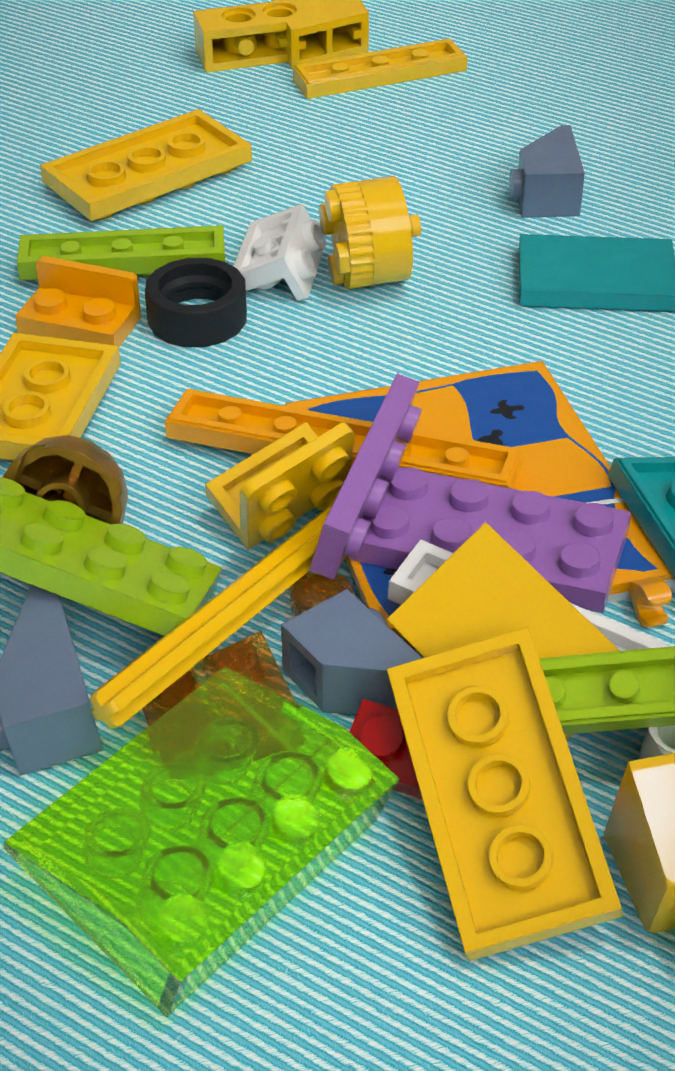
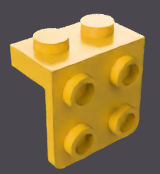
(282, 482)

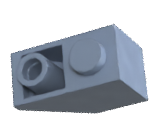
(343, 654)

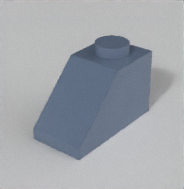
(549, 176)

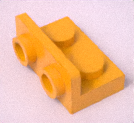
(81, 303)

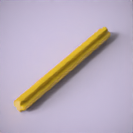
(206, 628)

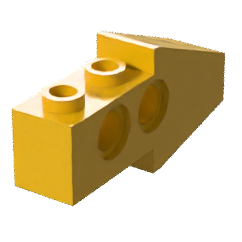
(280, 33)

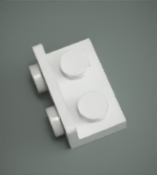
(280, 248)

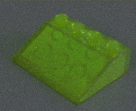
(202, 831)

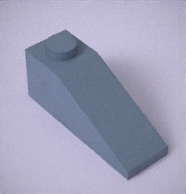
(43, 690)

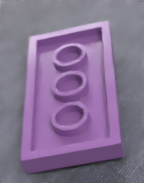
(561, 538)

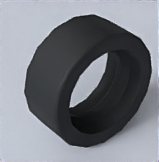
(196, 324)

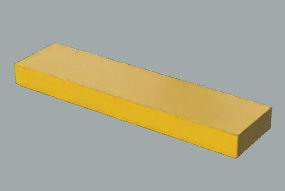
(379, 68)

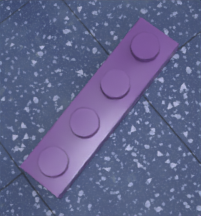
(363, 488)

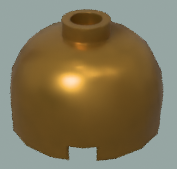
(73, 472)

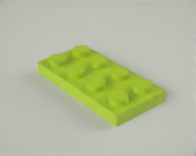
(100, 562)

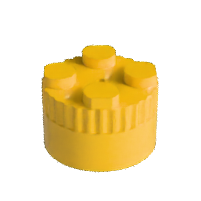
(369, 232)

